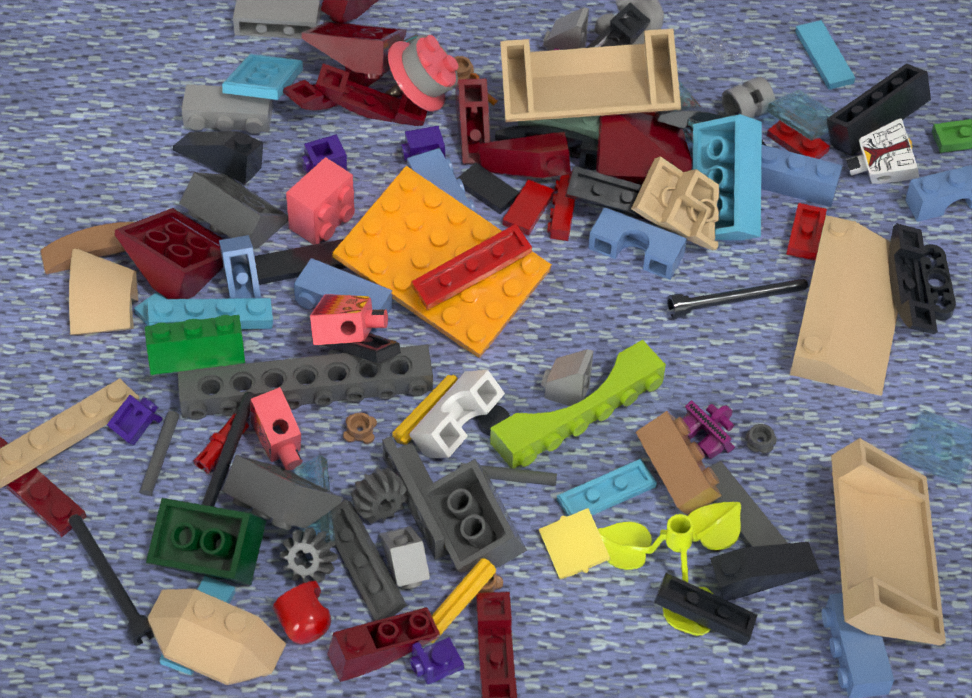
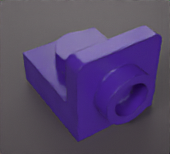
(134, 418)
(435, 660)

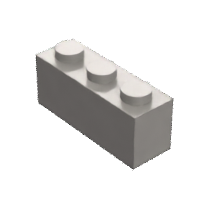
(275, 17)
(211, 109)

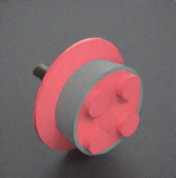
(422, 71)

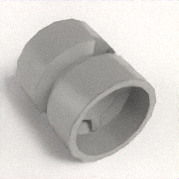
(748, 99)

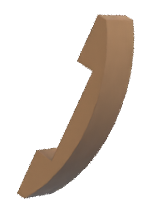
(93, 240)

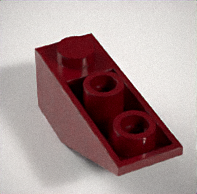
(379, 642)

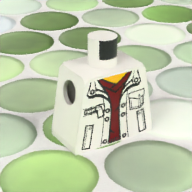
(885, 155)

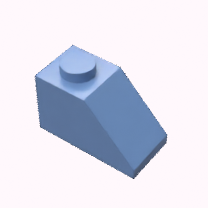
(240, 267)

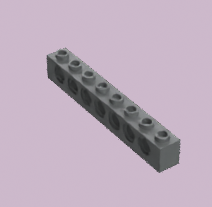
(316, 371)

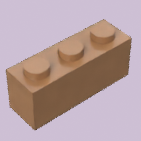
(679, 462)

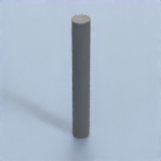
(159, 453)
(520, 475)

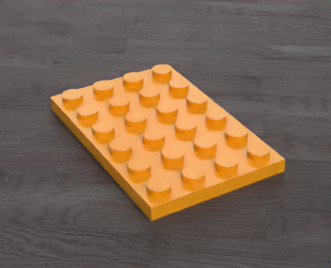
(421, 228)

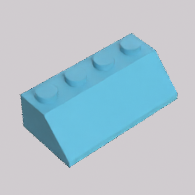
(730, 155)

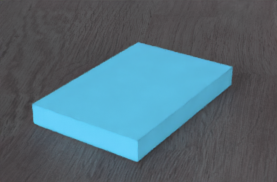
(262, 76)

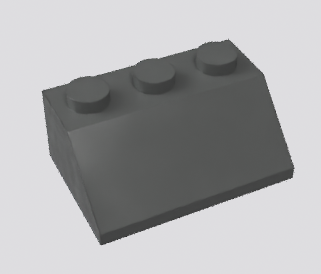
(231, 208)
(277, 493)
(472, 518)

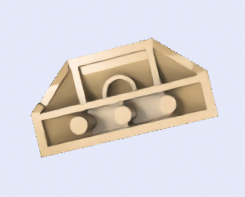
(213, 636)

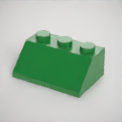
(194, 344)

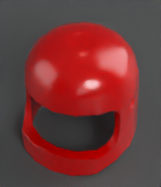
(302, 613)

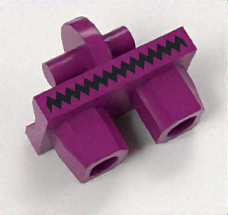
(717, 439)

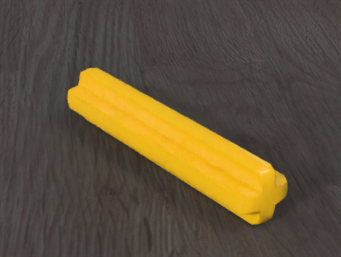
(402, 432)
(463, 594)

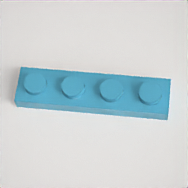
(253, 312)

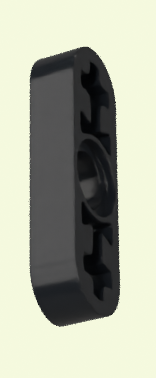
(941, 273)

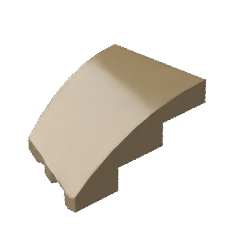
(680, 202)
(100, 295)

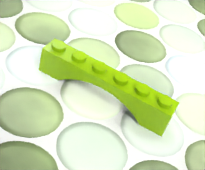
(528, 434)

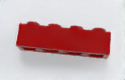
(563, 211)

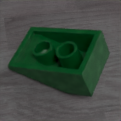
(206, 541)

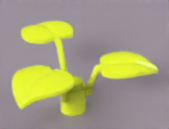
(714, 525)

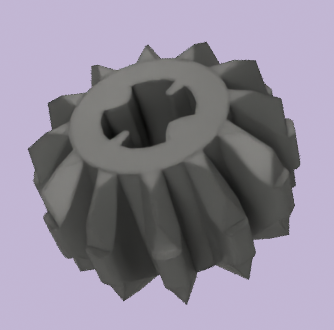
(379, 495)
(312, 568)

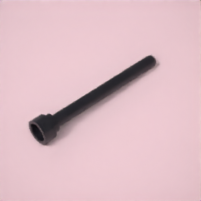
(683, 304)
(228, 450)
(137, 624)

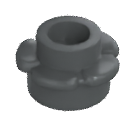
(764, 432)

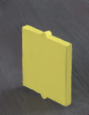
(574, 544)

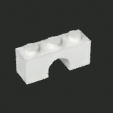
(441, 428)

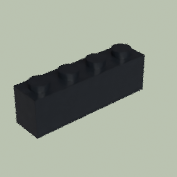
(882, 104)

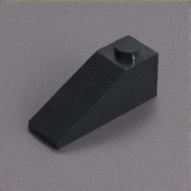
(224, 151)
(762, 568)

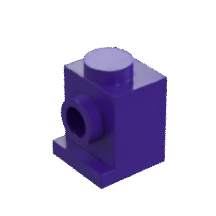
(422, 141)
(319, 149)

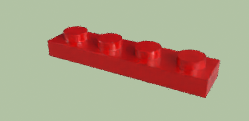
(471, 266)

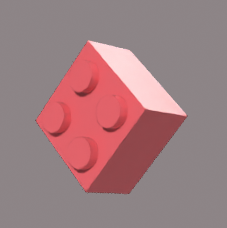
(321, 202)

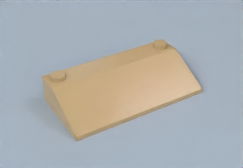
(590, 79)
(848, 310)
(886, 546)

